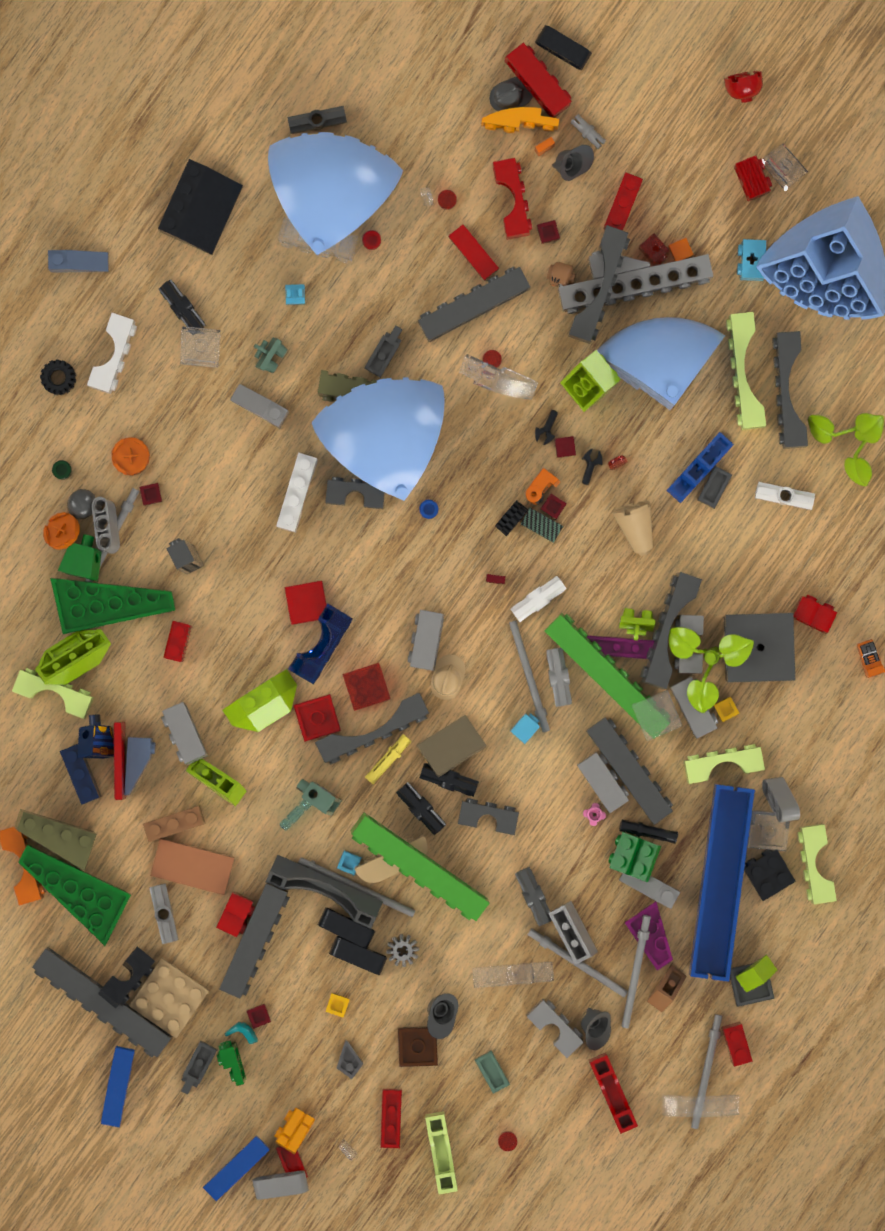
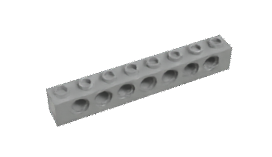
(700, 264)

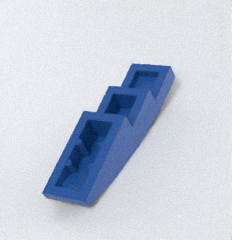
(700, 467)
(117, 1086)
(236, 1168)

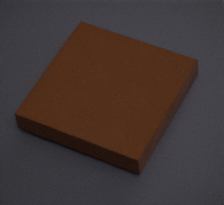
(417, 1047)

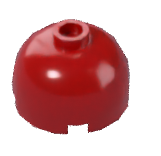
(744, 85)

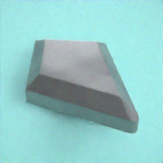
(349, 1061)

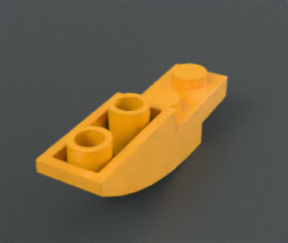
(512, 118)

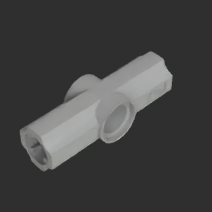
(559, 677)
(161, 901)

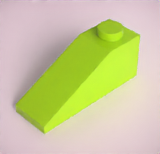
(217, 781)

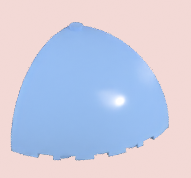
(329, 184)
(831, 263)
(661, 355)
(384, 431)

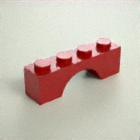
(507, 175)
(613, 1093)

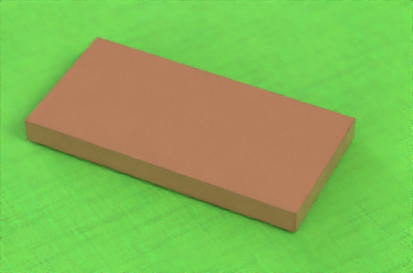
(192, 866)

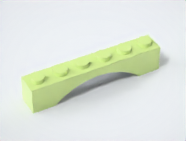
(750, 409)

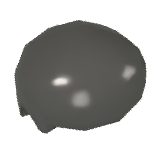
(80, 503)

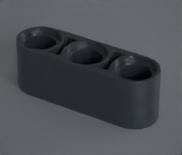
(563, 47)
(346, 928)
(357, 955)

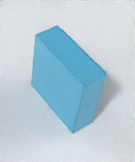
(348, 862)

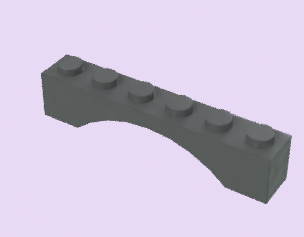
(611, 247)
(793, 429)
(658, 667)
(337, 745)
(291, 875)

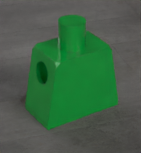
(82, 560)

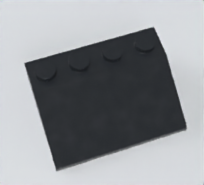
(200, 207)

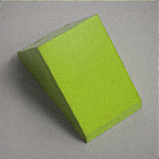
(756, 974)

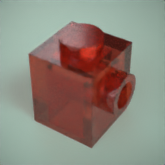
(654, 249)

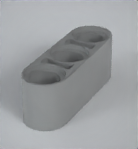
(111, 532)
(781, 799)
(280, 1185)

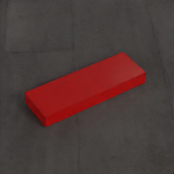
(473, 252)
(391, 1118)

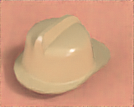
(448, 677)

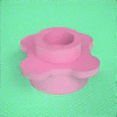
(594, 809)

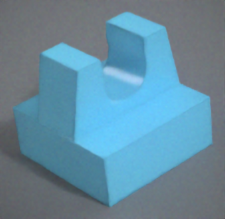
(295, 294)

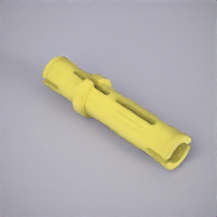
(385, 762)

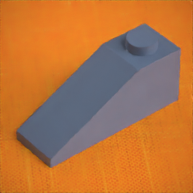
(77, 261)
(138, 756)

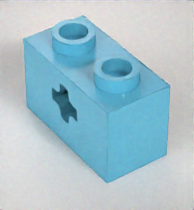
(749, 248)
(525, 727)

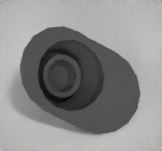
(509, 95)
(574, 162)
(442, 1015)
(596, 1028)

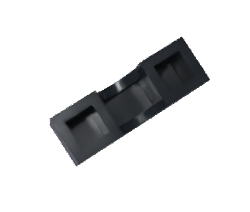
(117, 991)

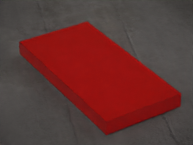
(119, 760)

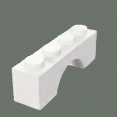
(104, 376)
(296, 492)

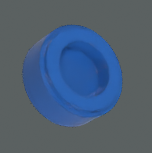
(429, 509)

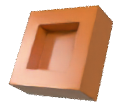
(544, 146)
(681, 250)

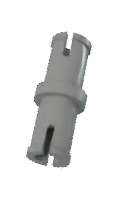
(588, 131)

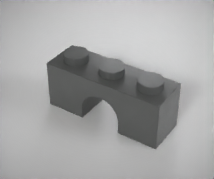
(338, 491)
(505, 818)

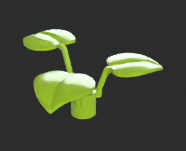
(867, 429)
(732, 647)

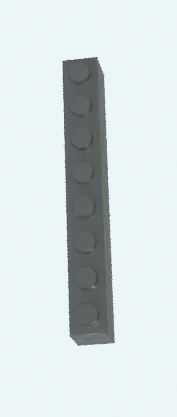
(86, 990)

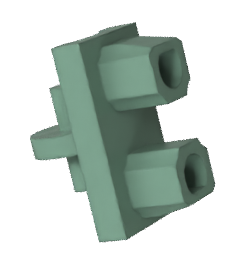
(265, 361)

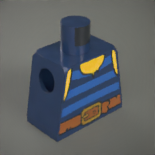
(95, 740)

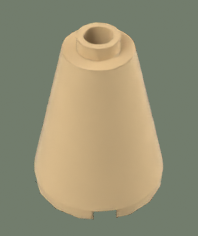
(636, 525)

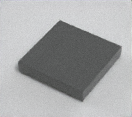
(759, 994)

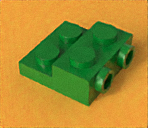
(634, 856)
(230, 1058)

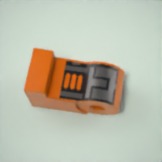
(540, 486)
(869, 658)

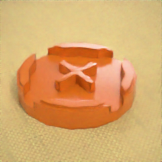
(130, 456)
(61, 531)

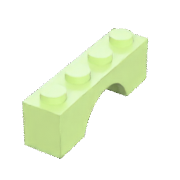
(76, 702)
(748, 760)
(813, 839)
(441, 1152)

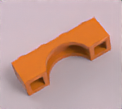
(28, 888)

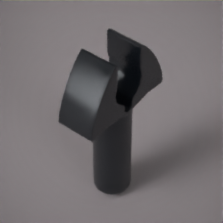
(547, 427)
(590, 466)

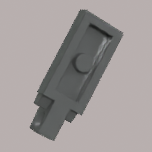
(384, 352)
(197, 1066)

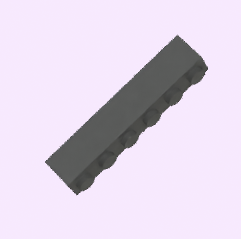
(470, 306)
(184, 556)
(629, 771)
(253, 941)

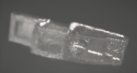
(498, 380)

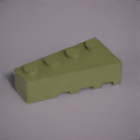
(338, 384)
(60, 837)

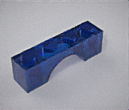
(333, 627)

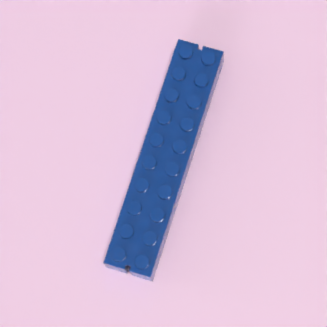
(721, 882)

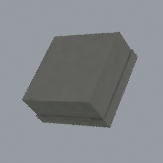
(772, 649)

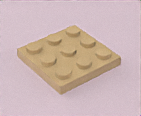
(169, 998)

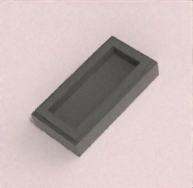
(714, 487)

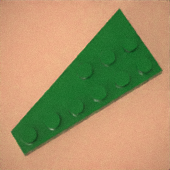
(93, 605)
(83, 895)

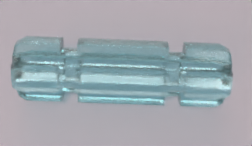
(294, 815)

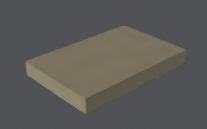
(451, 746)

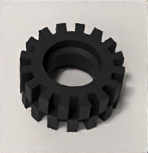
(66, 385)
(511, 518)

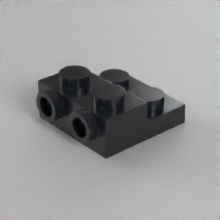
(768, 873)

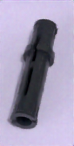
(640, 829)

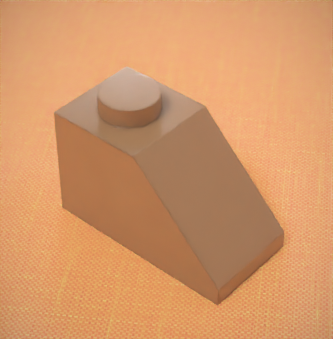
(666, 989)

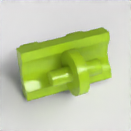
(637, 626)

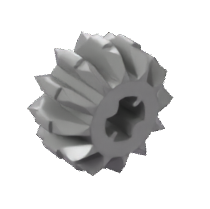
(406, 956)

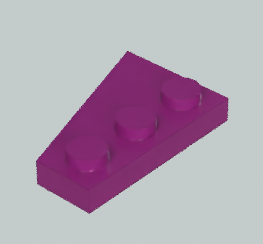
(657, 945)

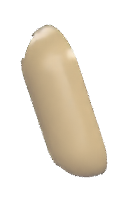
(377, 870)

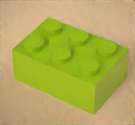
(590, 380)

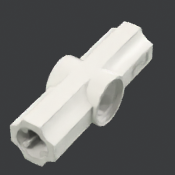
(772, 493)
(538, 598)

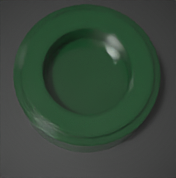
(61, 469)

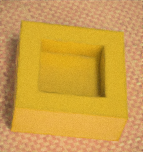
(726, 709)
(337, 1005)

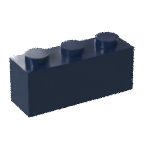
(80, 775)

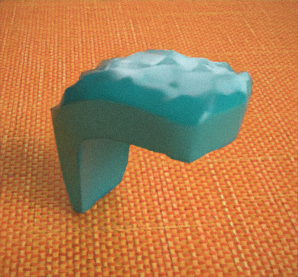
(245, 1029)

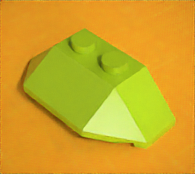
(72, 657)
(263, 704)

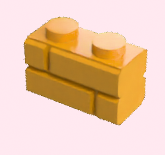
(294, 1130)

